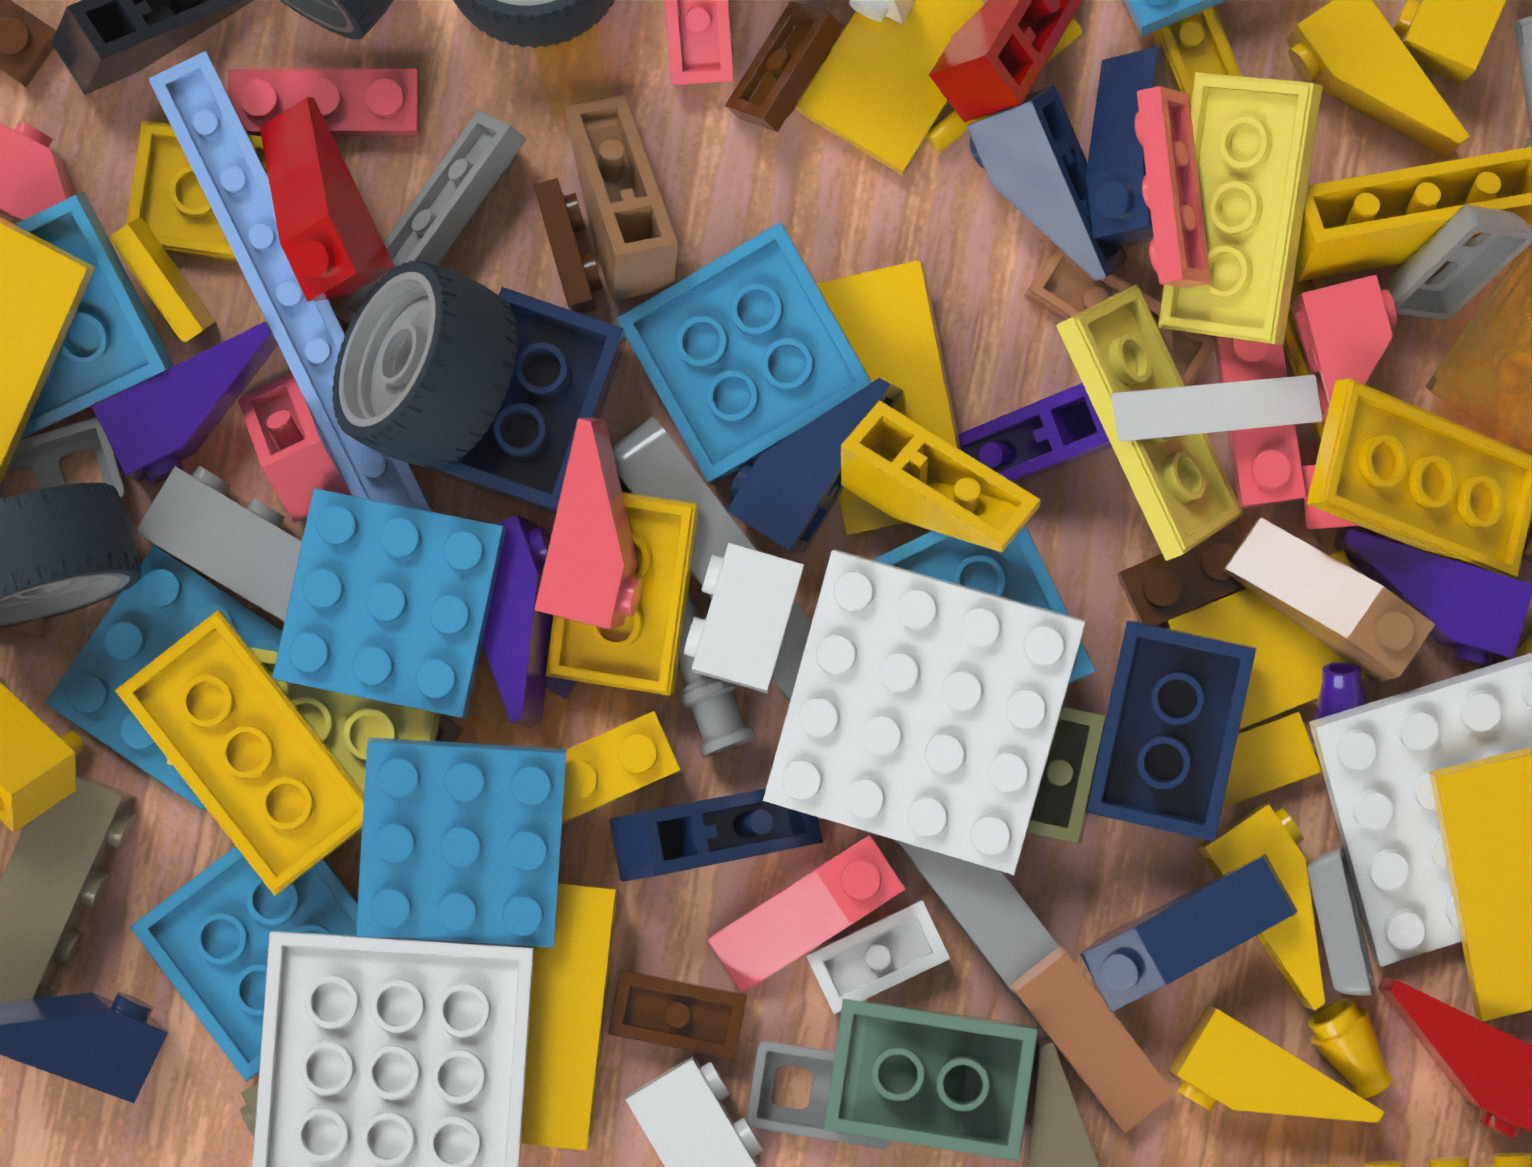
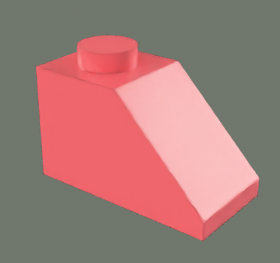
(30, 173)
(1343, 332)
(290, 445)

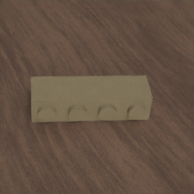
(53, 880)

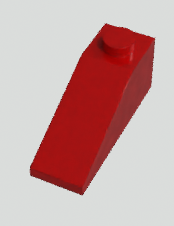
(1000, 54)
(319, 207)
(1478, 1059)

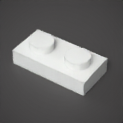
(878, 956)

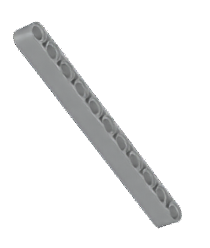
(973, 894)

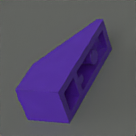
(177, 409)
(1038, 436)
(1470, 606)
(515, 632)

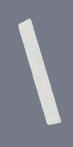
(1216, 407)

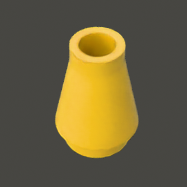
(1350, 1044)

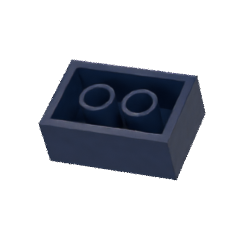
(558, 376)
(1171, 730)

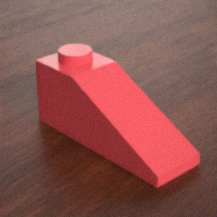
(591, 543)
(806, 913)

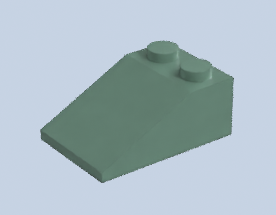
(931, 1078)

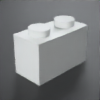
(745, 617)
(689, 1121)

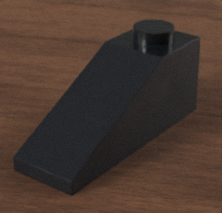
(121, 37)

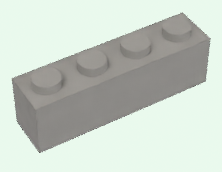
(224, 539)

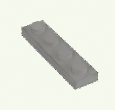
(448, 198)

